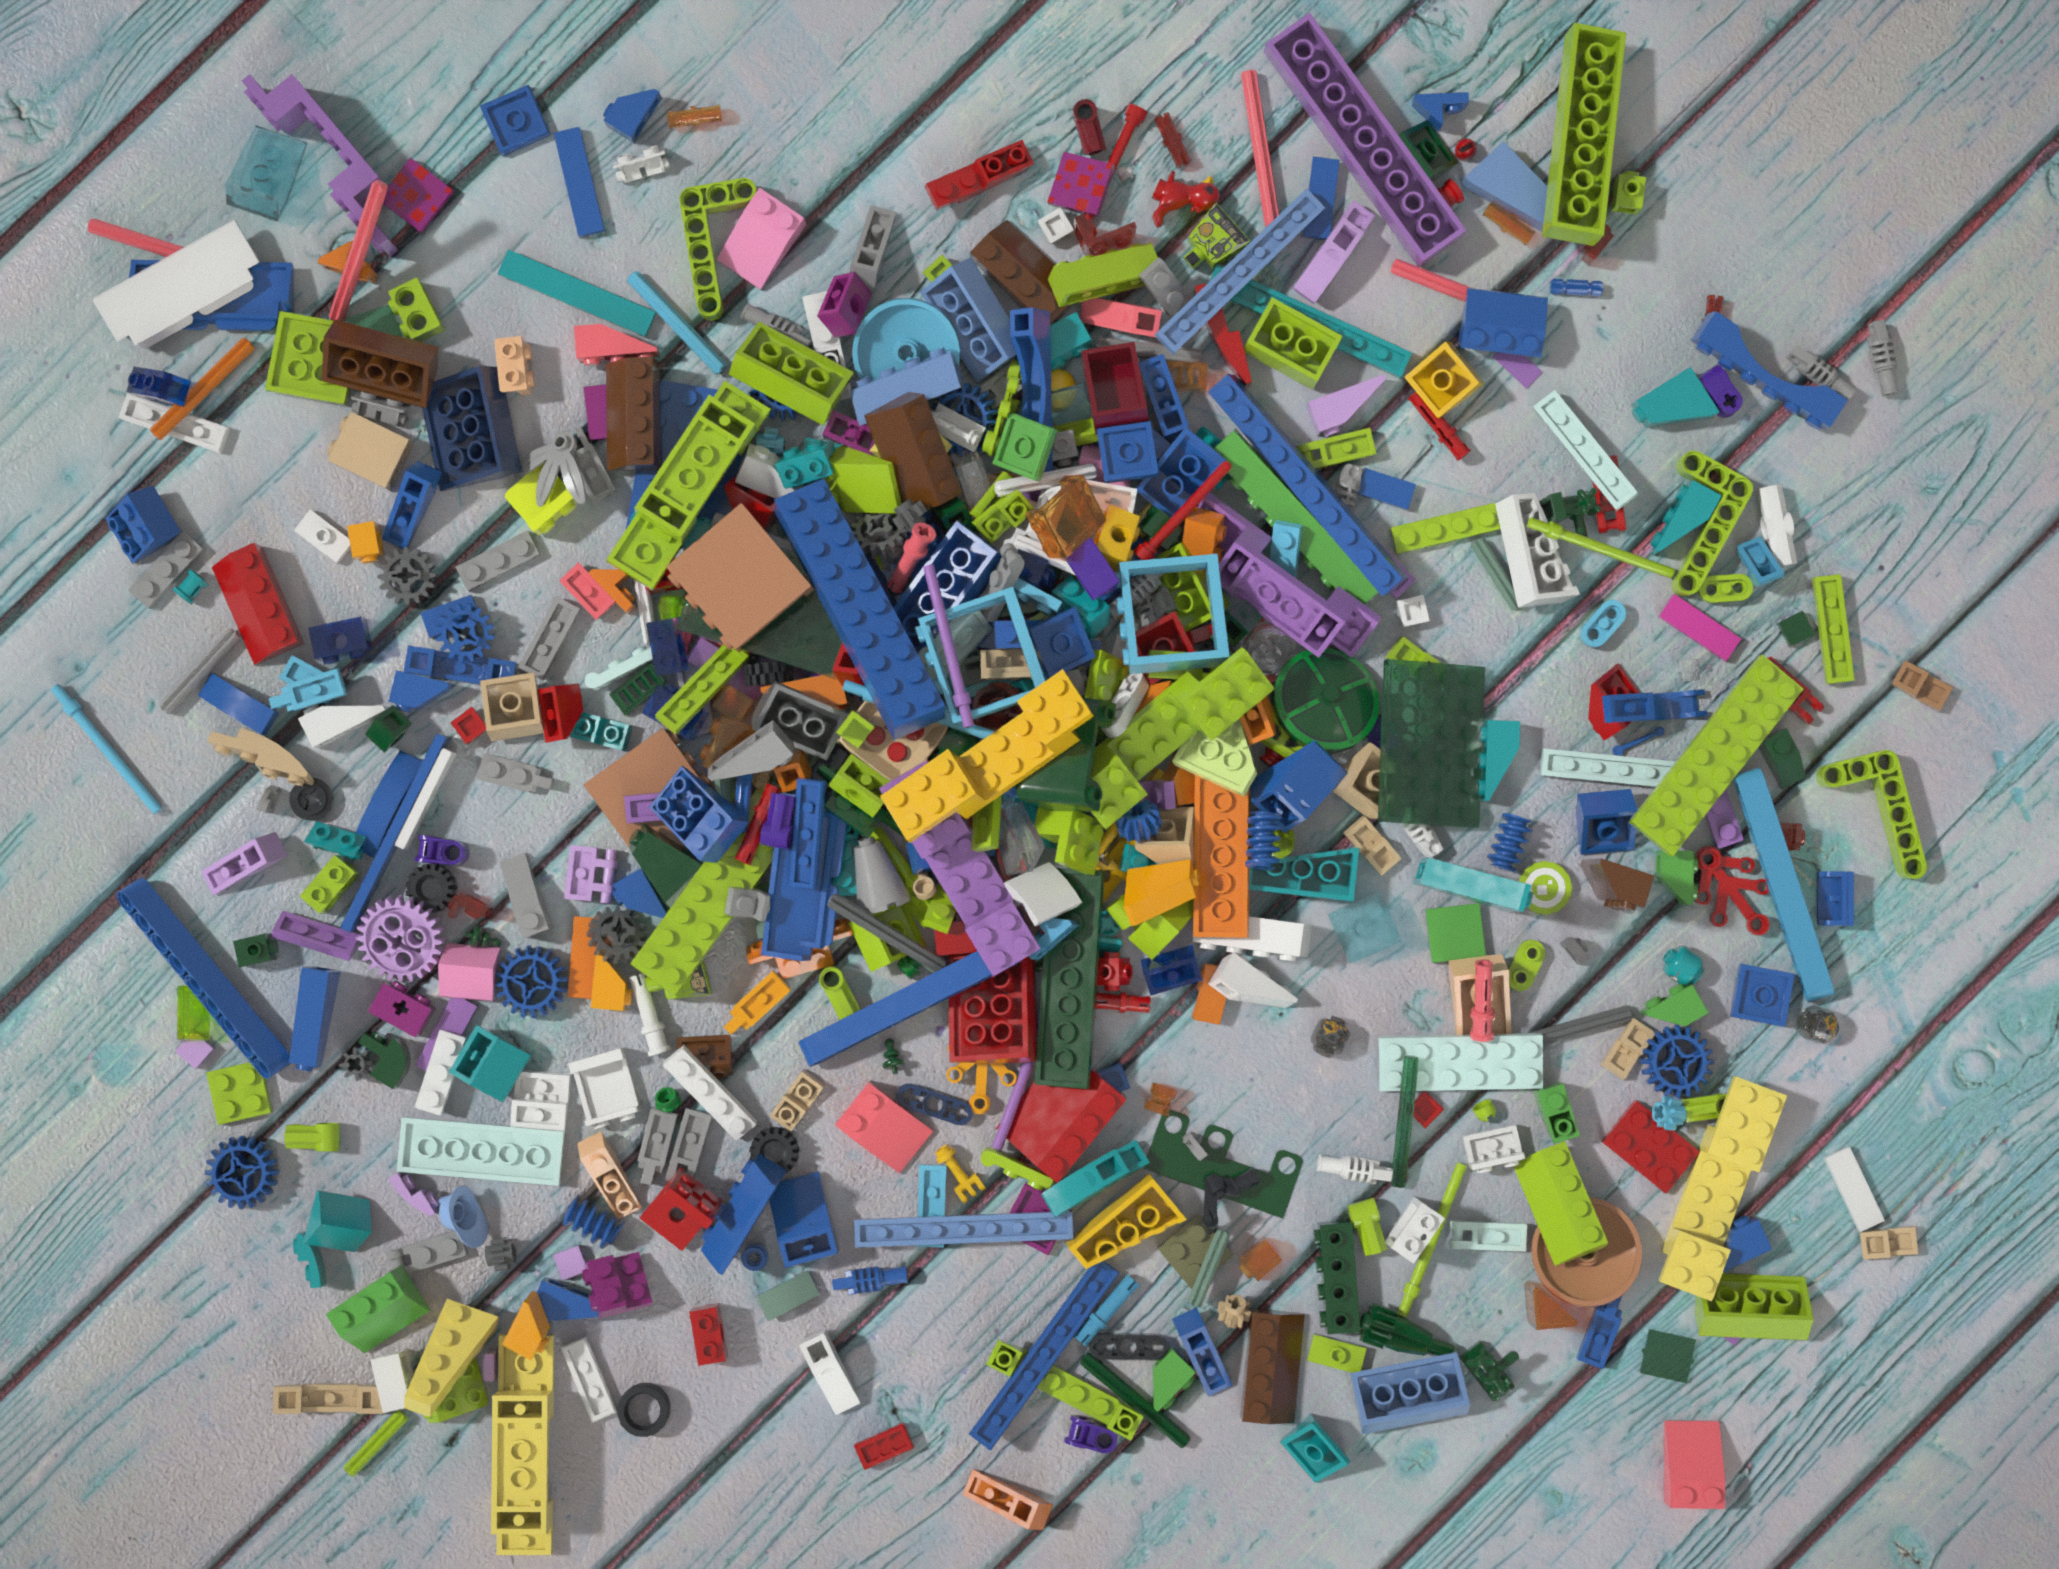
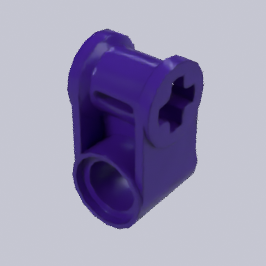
(1720, 390)
(436, 851)
(1088, 1435)

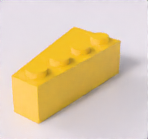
(1125, 1223)

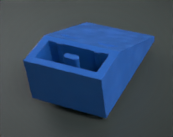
(1297, 784)
(698, 816)
(803, 1220)

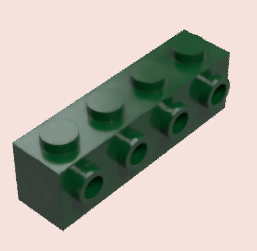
(1337, 1277)

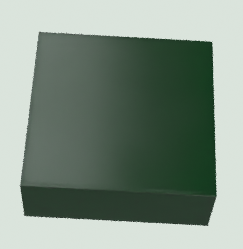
(1795, 628)

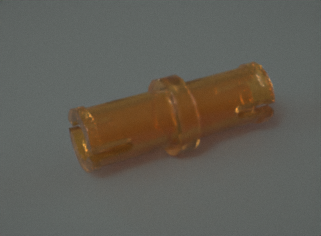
(694, 116)
(1508, 223)

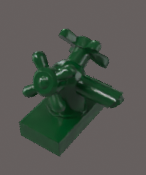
(1560, 508)
(1488, 1371)

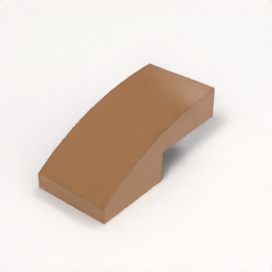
(1922, 686)

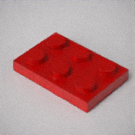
(1650, 1149)

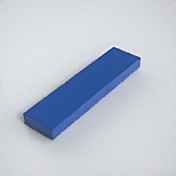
(579, 182)
(807, 833)

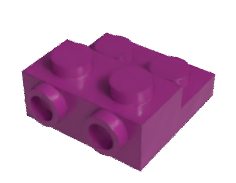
(616, 1284)

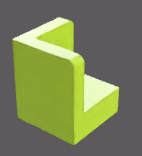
(855, 729)

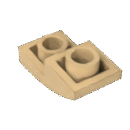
(797, 1100)

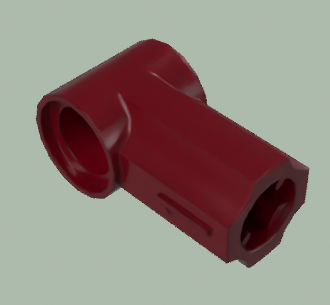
(1089, 129)

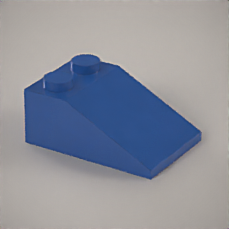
(1181, 472)

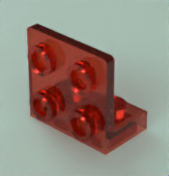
(1092, 245)

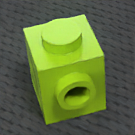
(1628, 193)

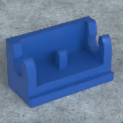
(1835, 898)

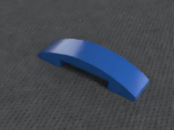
(439, 665)
(387, 801)

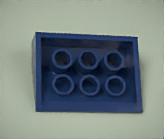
(471, 429)

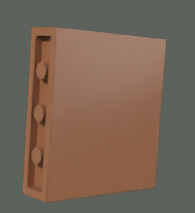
(738, 578)
(640, 772)

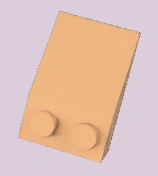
(1463, 993)

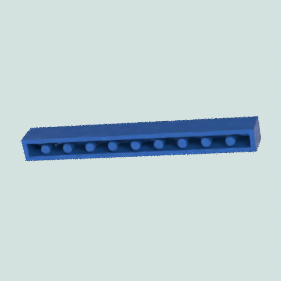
(1308, 484)

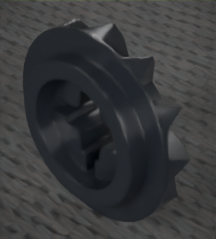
(315, 811)

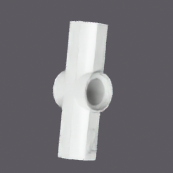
(1777, 524)

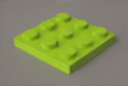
(298, 360)

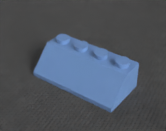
(976, 316)
(927, 376)
(1410, 1393)

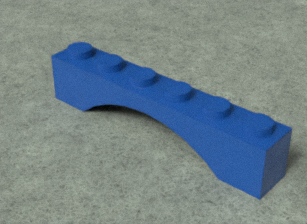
(1724, 341)
(1033, 348)

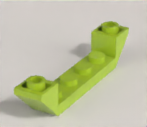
(1073, 1391)

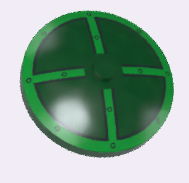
(1325, 700)

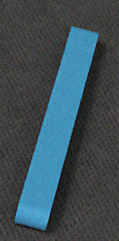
(1783, 885)

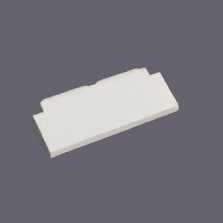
(170, 291)

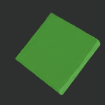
(1025, 446)
(1455, 932)

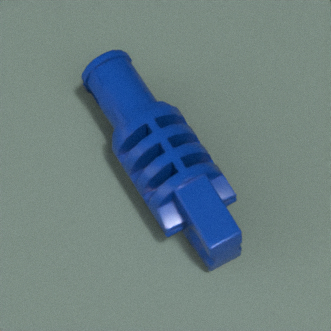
(870, 1279)

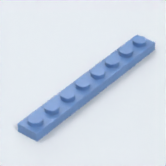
(1239, 271)
(962, 1229)

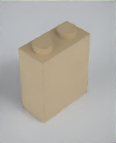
(369, 451)

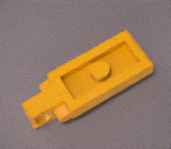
(757, 1002)

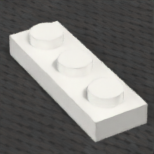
(437, 1078)

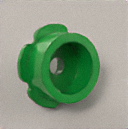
(909, 967)
(667, 1099)

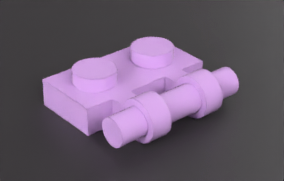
(582, 873)

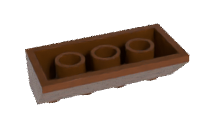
(1018, 269)
(379, 363)
(633, 414)
(910, 440)
(1616, 884)
(1272, 1366)

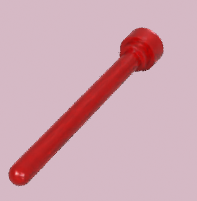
(1134, 116)
(1148, 550)

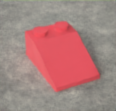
(884, 1127)
(1693, 1465)

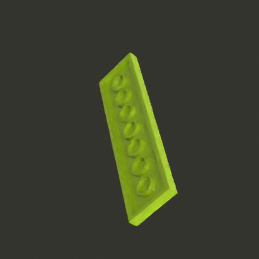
(1716, 755)

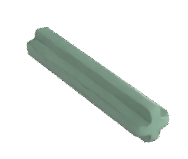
(1495, 571)
(1208, 1267)

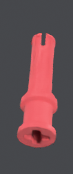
(914, 550)
(1482, 1012)

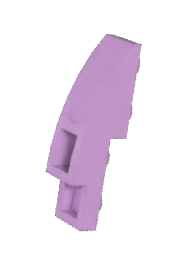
(1333, 252)

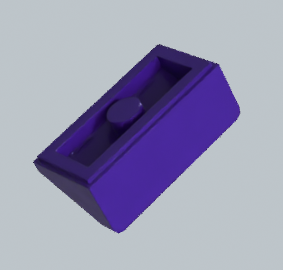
(1092, 570)

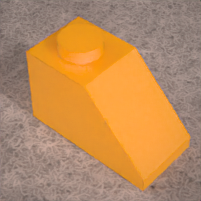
(609, 987)
(529, 1328)

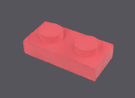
(587, 591)

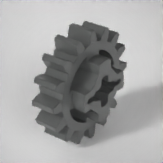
(879, 534)
(407, 565)
(607, 941)

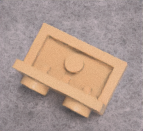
(513, 365)

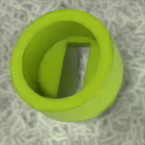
(1484, 1109)

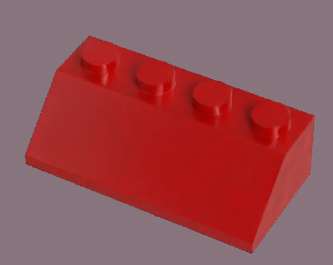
(257, 603)

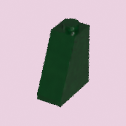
(663, 862)

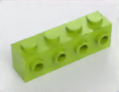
(1101, 274)

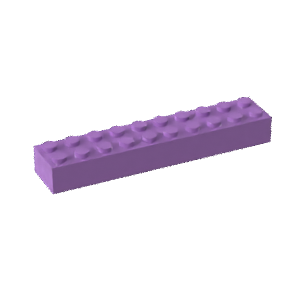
(1364, 140)

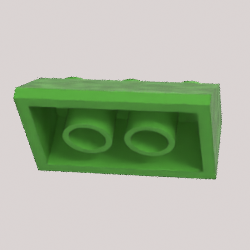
(379, 1310)

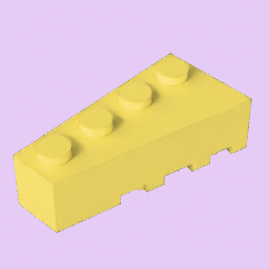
(451, 1348)

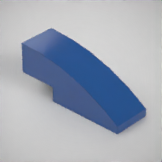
(238, 704)

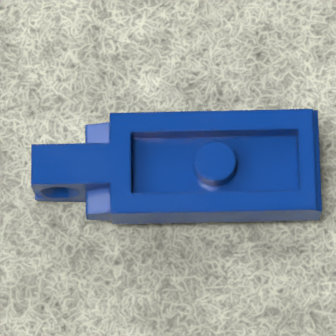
(1600, 1334)

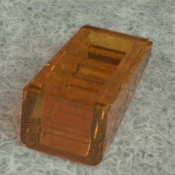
(1191, 367)

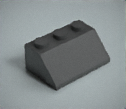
(804, 719)

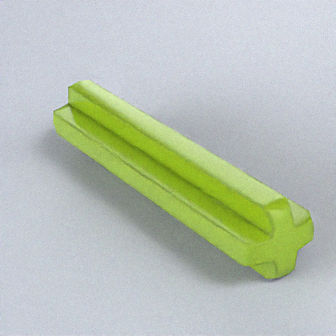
(375, 1443)

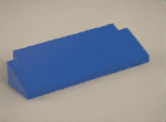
(253, 310)
(801, 916)

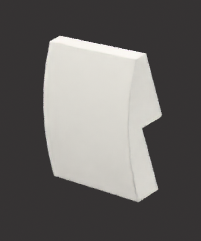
(1043, 893)
(541, 1100)

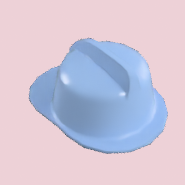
(464, 1215)

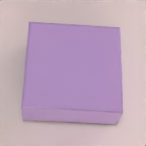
(195, 1052)
(570, 1262)
(490, 1365)

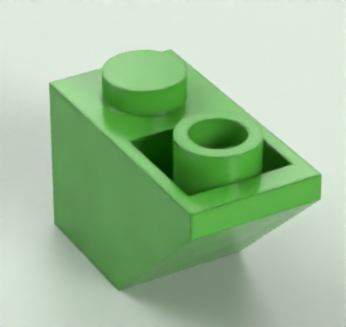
(1677, 874)
(1678, 1007)
(1556, 1112)
(1168, 1377)

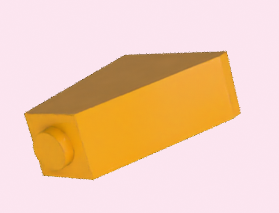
(1158, 889)

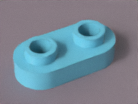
(1602, 624)

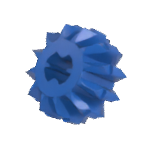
(1140, 822)

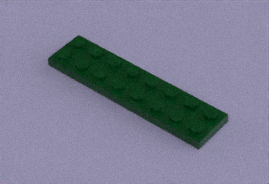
(1071, 990)

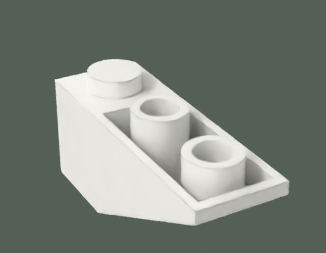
(1245, 983)
(829, 1371)

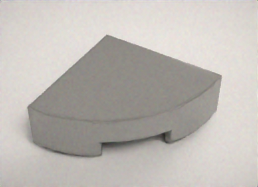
(1165, 602)
(269, 799)
(1194, 1146)

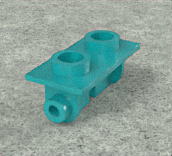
(336, 840)

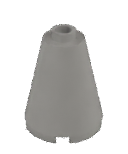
(877, 878)

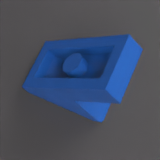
(1433, 104)

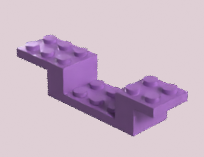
(288, 109)
(1283, 597)
(975, 890)

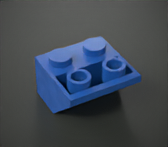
(142, 523)

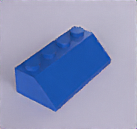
(742, 1211)

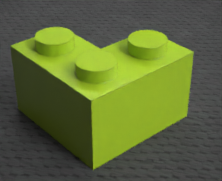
(1160, 930)

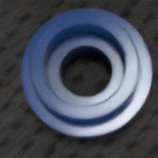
(748, 1263)

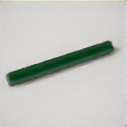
(1135, 1400)

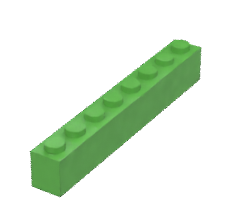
(1279, 502)

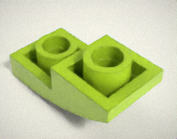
(1002, 515)

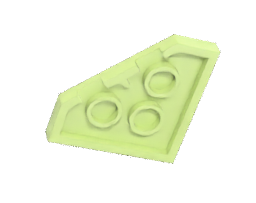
(1222, 761)

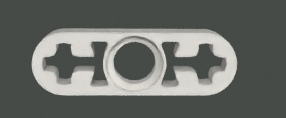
(1127, 701)

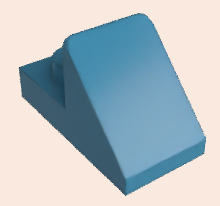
(1759, 561)
(1055, 931)

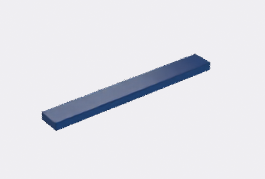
(388, 847)
(1043, 1354)

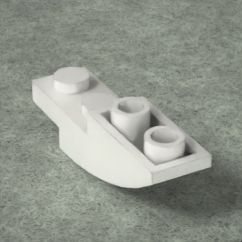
(822, 339)

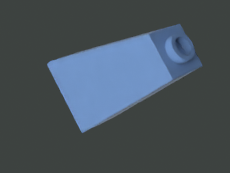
(1510, 185)

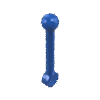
(1618, 750)

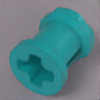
(190, 586)

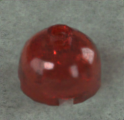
(992, 693)

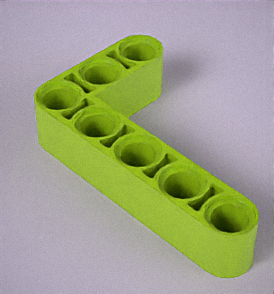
(703, 240)
(1715, 523)
(1886, 804)

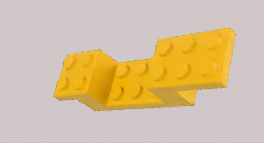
(994, 764)

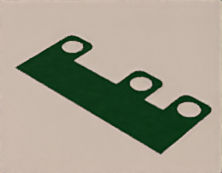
(1176, 1161)

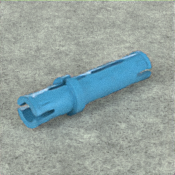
(1106, 1310)

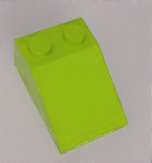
(862, 482)

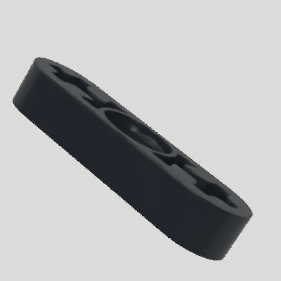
(1148, 1340)

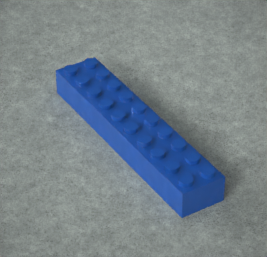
(859, 609)

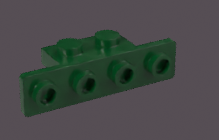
(850, 813)

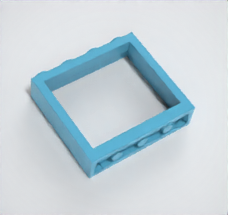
(933, 659)
(1177, 661)

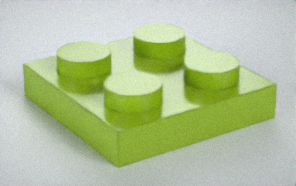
(238, 1093)

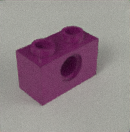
(844, 304)

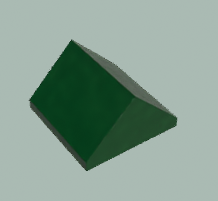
(1428, 149)

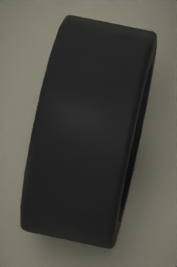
(623, 1415)

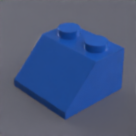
(1605, 820)

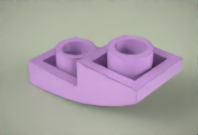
(422, 1200)

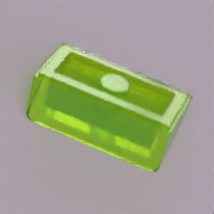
(192, 1017)

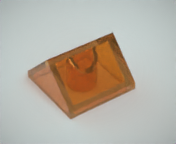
(1544, 1312)

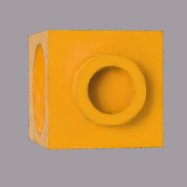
(365, 541)

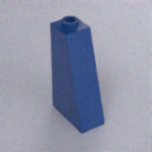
(313, 1016)

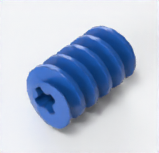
(1262, 840)
(1509, 842)
(592, 1222)

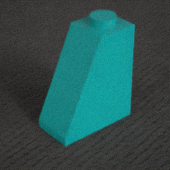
(1675, 402)

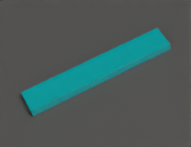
(577, 293)

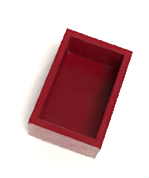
(1114, 385)

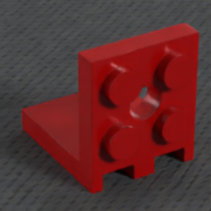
(689, 1196)

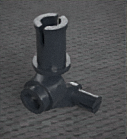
(1218, 1188)

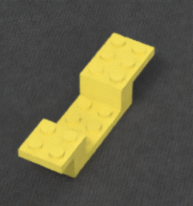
(1716, 1187)
(521, 1452)

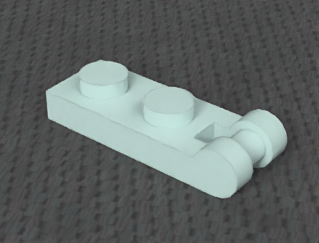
(619, 669)
(1489, 1235)

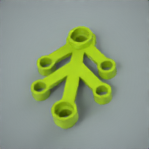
(1007, 405)

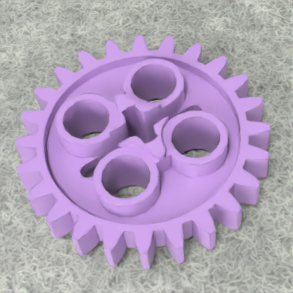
(390, 958)

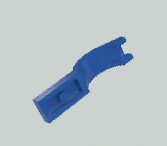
(1652, 706)

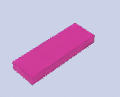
(1699, 627)

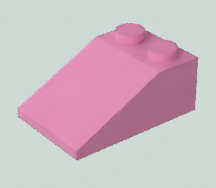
(761, 238)

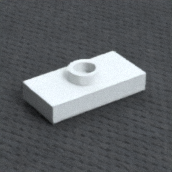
(323, 536)

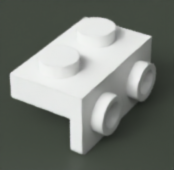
(1493, 1148)

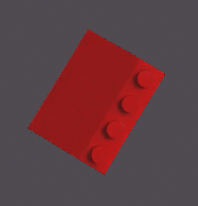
(995, 1017)
(1061, 1122)

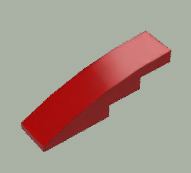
(1228, 344)

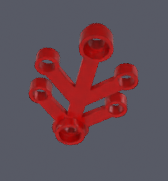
(1728, 887)

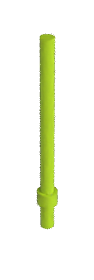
(1556, 531)
(1412, 1288)

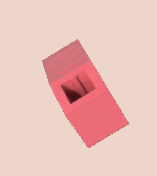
(1121, 316)
(603, 343)

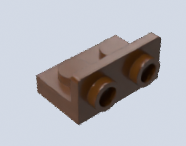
(711, 1051)

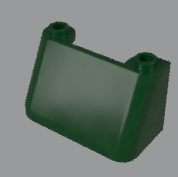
(1066, 780)

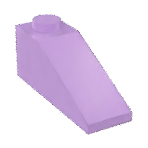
(1335, 409)
(244, 862)

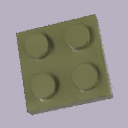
(1188, 1248)

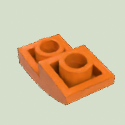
(1209, 1002)

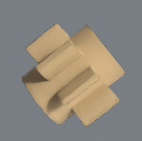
(1234, 1311)

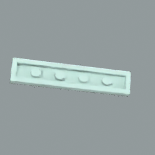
(1585, 450)
(1603, 767)

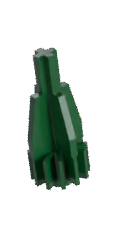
(1386, 1328)

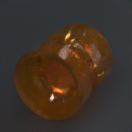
(1158, 1093)

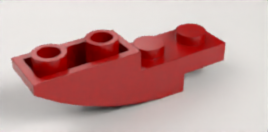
(980, 176)

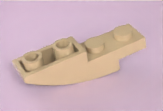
(266, 754)

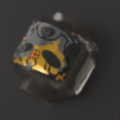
(1817, 1024)
(1330, 1037)

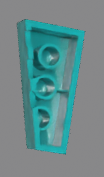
(1311, 875)

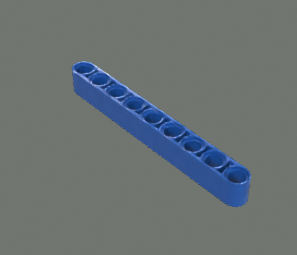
(203, 978)
(895, 1008)

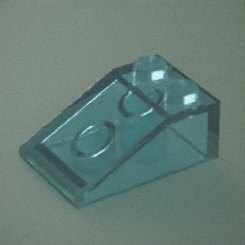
(265, 173)

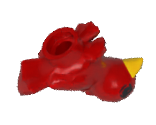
(1176, 194)

